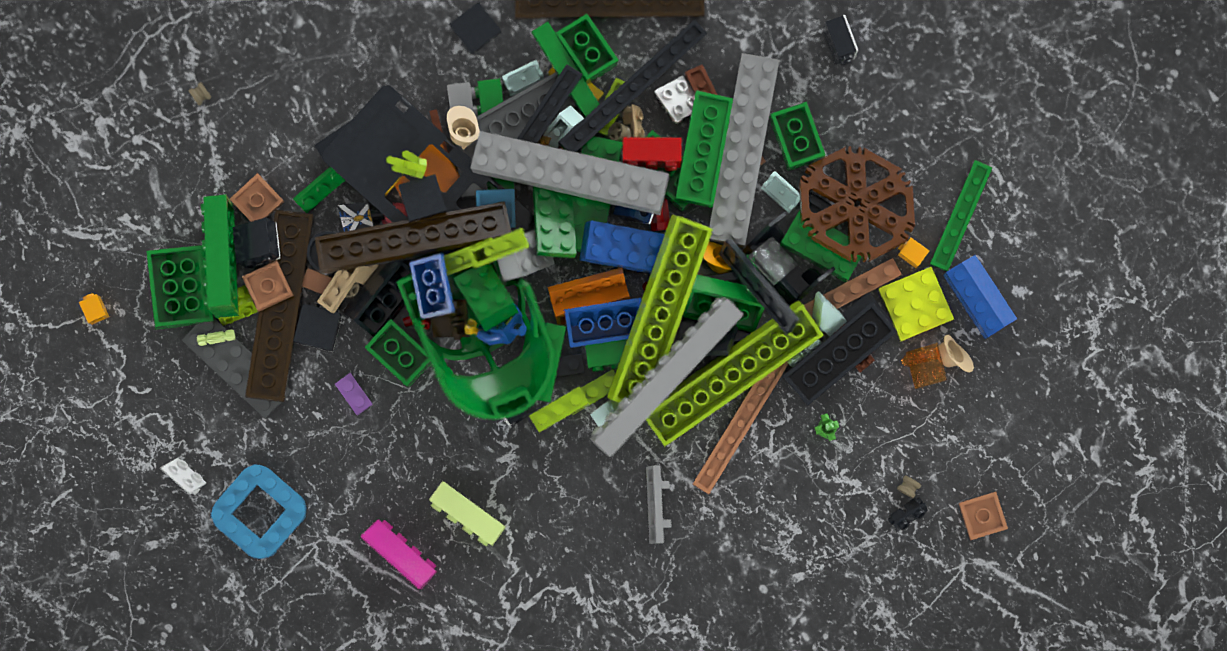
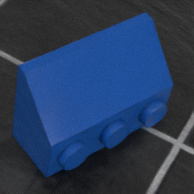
(432, 287)

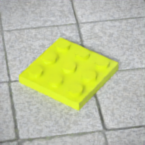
(916, 304)

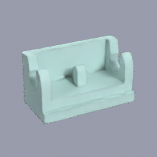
(523, 78)
(781, 192)

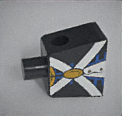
(358, 216)

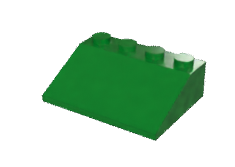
(178, 287)

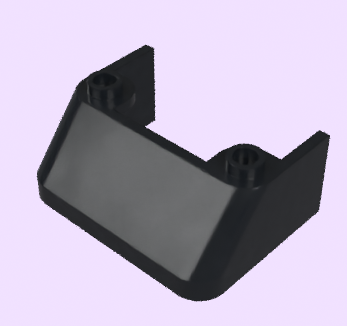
(796, 283)

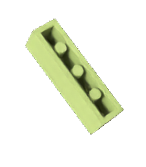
(466, 513)

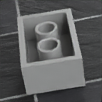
(524, 261)

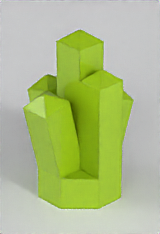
(414, 167)

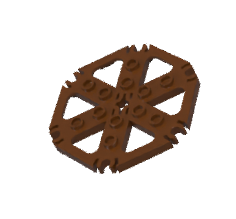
(859, 216)

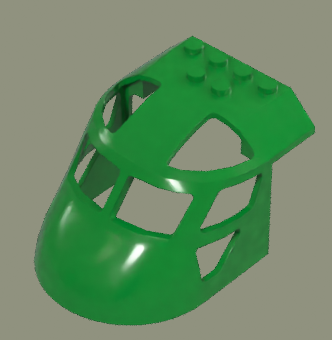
(503, 389)

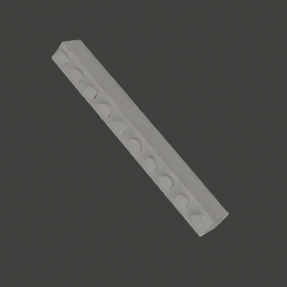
(665, 376)

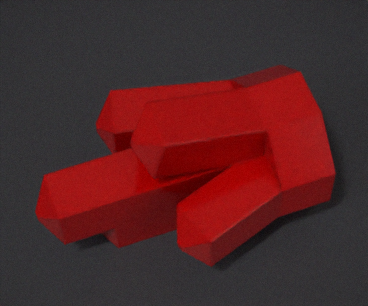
(661, 221)

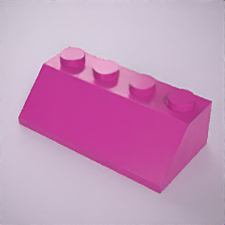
(399, 554)

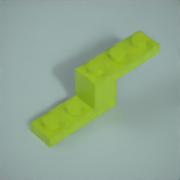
(485, 251)
(573, 402)

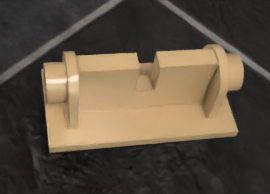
(633, 116)

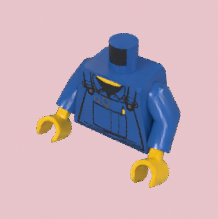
(501, 333)

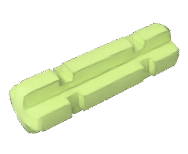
(216, 337)

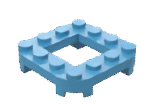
(282, 528)

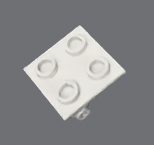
(676, 98)
(184, 476)

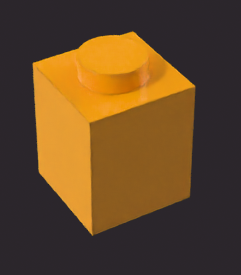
(912, 252)
(93, 308)

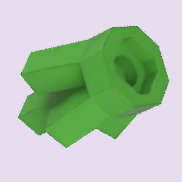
(827, 427)

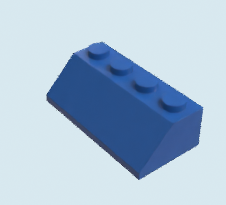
(979, 296)
(601, 322)

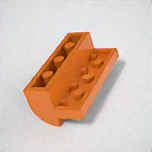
(587, 291)

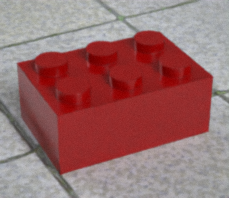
(652, 152)

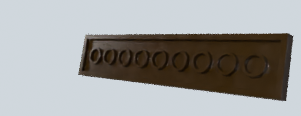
(607, 9)
(411, 239)
(278, 322)

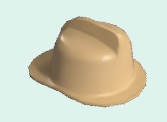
(462, 126)
(955, 355)

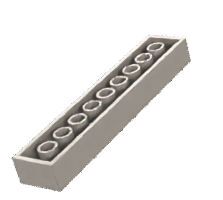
(743, 149)
(570, 172)

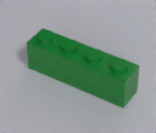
(604, 354)

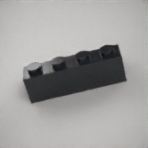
(378, 298)

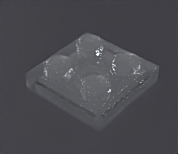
(772, 260)

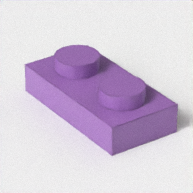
(353, 394)

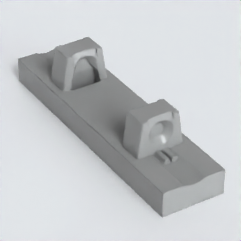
(654, 498)

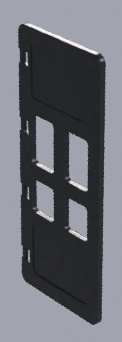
(386, 131)

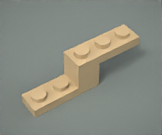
(341, 285)

